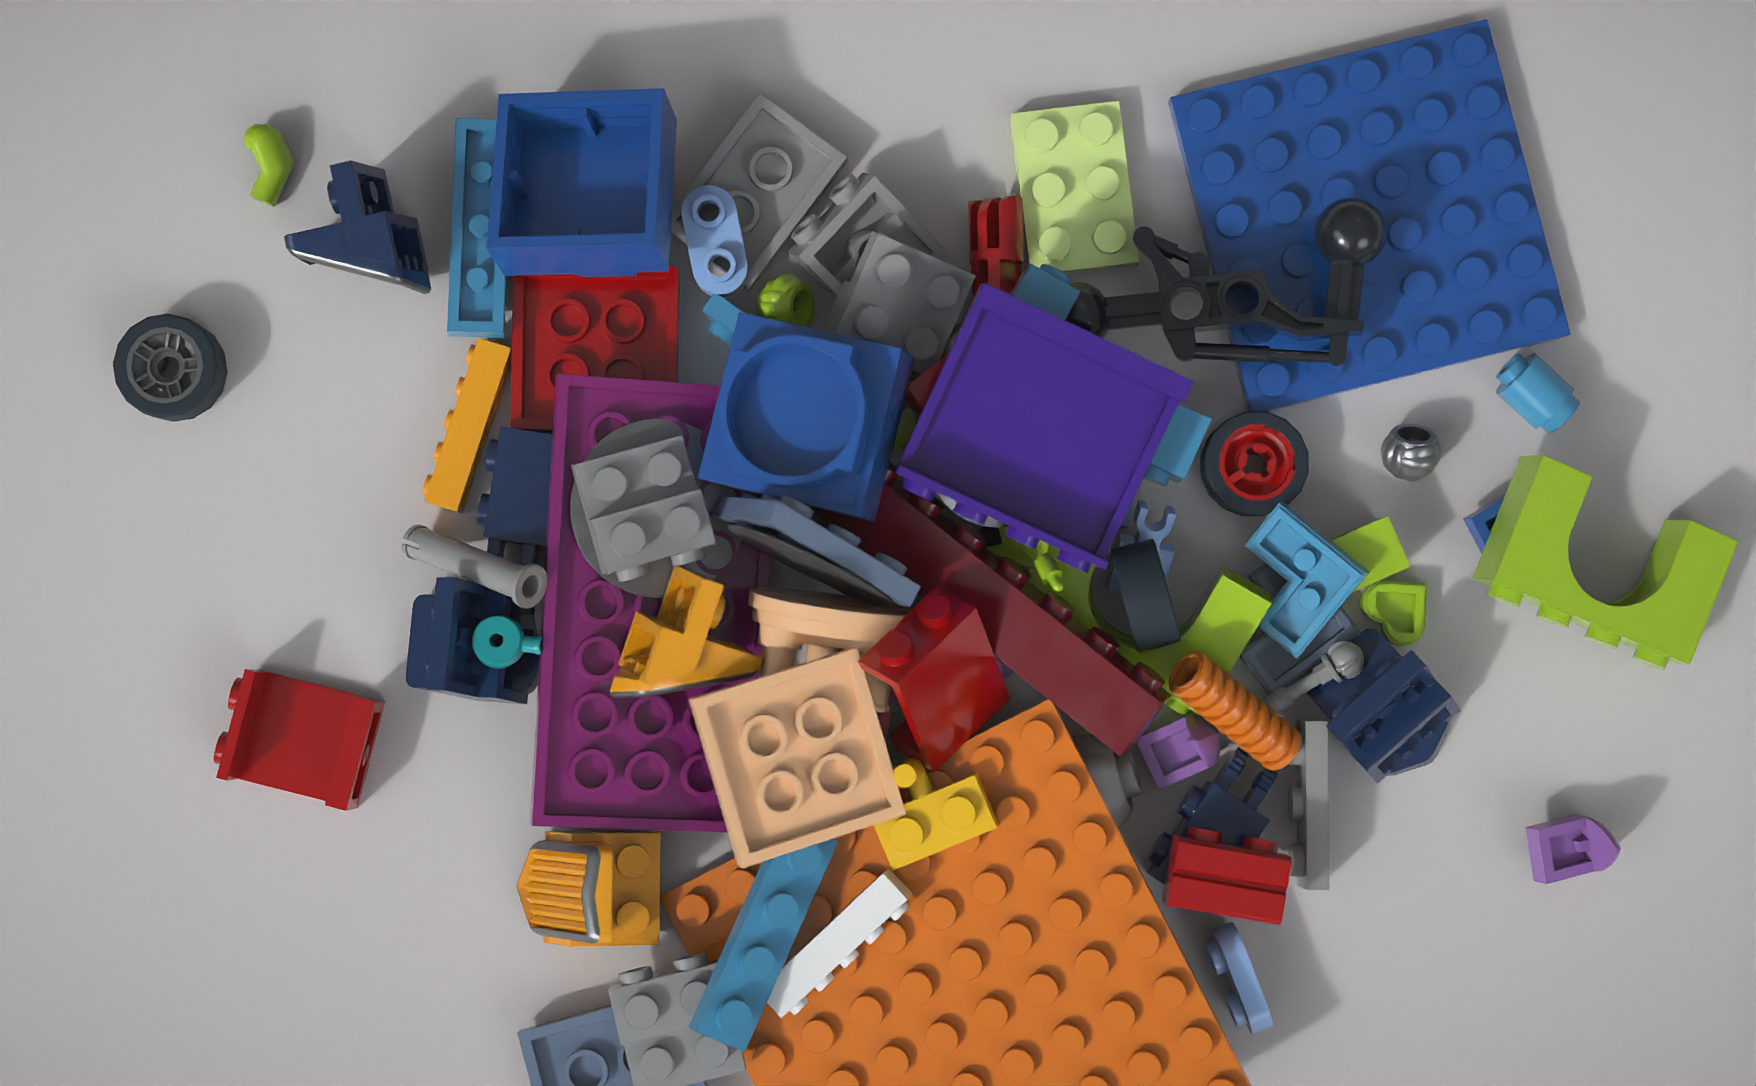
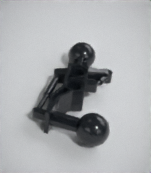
(1346, 234)

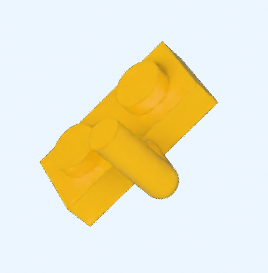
(934, 817)

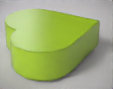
(1397, 609)

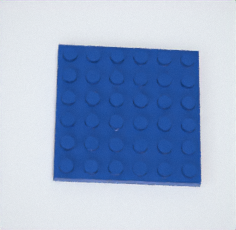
(1423, 140)

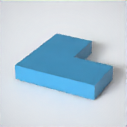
(1316, 573)

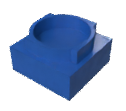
(583, 183)
(807, 416)

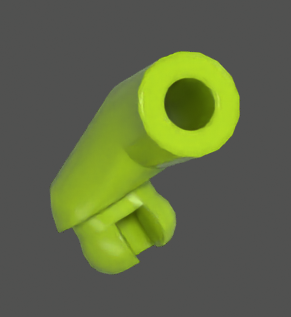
(273, 159)

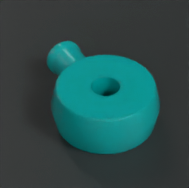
(513, 644)

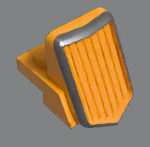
(675, 647)
(593, 888)

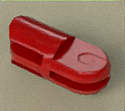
(996, 242)

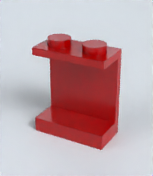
(940, 675)
(299, 737)

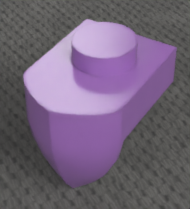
(1180, 749)
(1570, 848)

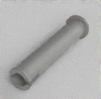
(522, 583)

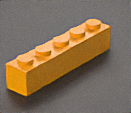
(468, 425)

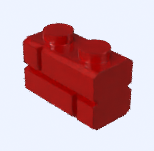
(1227, 877)

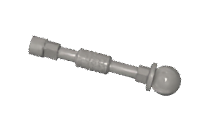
(1341, 661)

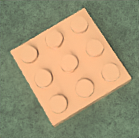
(797, 757)

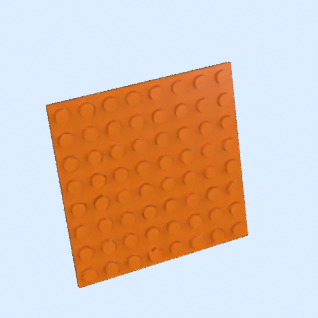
(1012, 965)

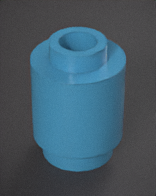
(1536, 392)

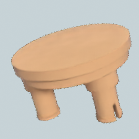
(823, 624)

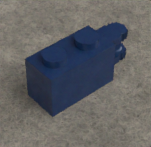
(518, 493)
(1218, 811)

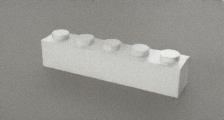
(838, 943)

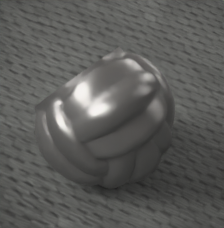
(1410, 451)

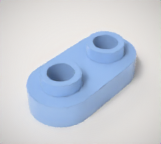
(714, 240)
(1247, 1000)

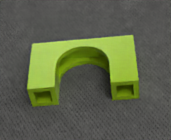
(1531, 564)
(1217, 627)

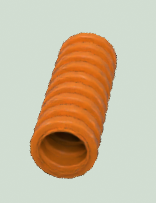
(1234, 710)

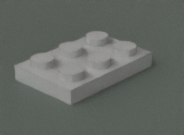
(773, 174)

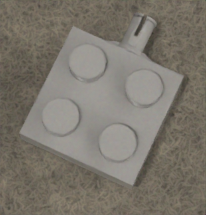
(901, 300)

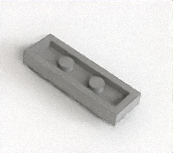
(1310, 807)

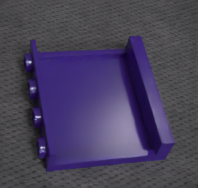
(1040, 428)

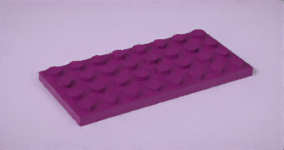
(598, 754)

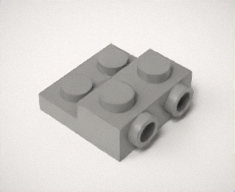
(835, 242)
(643, 508)
(654, 1023)

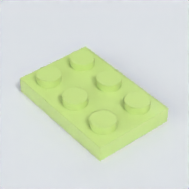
(1075, 187)

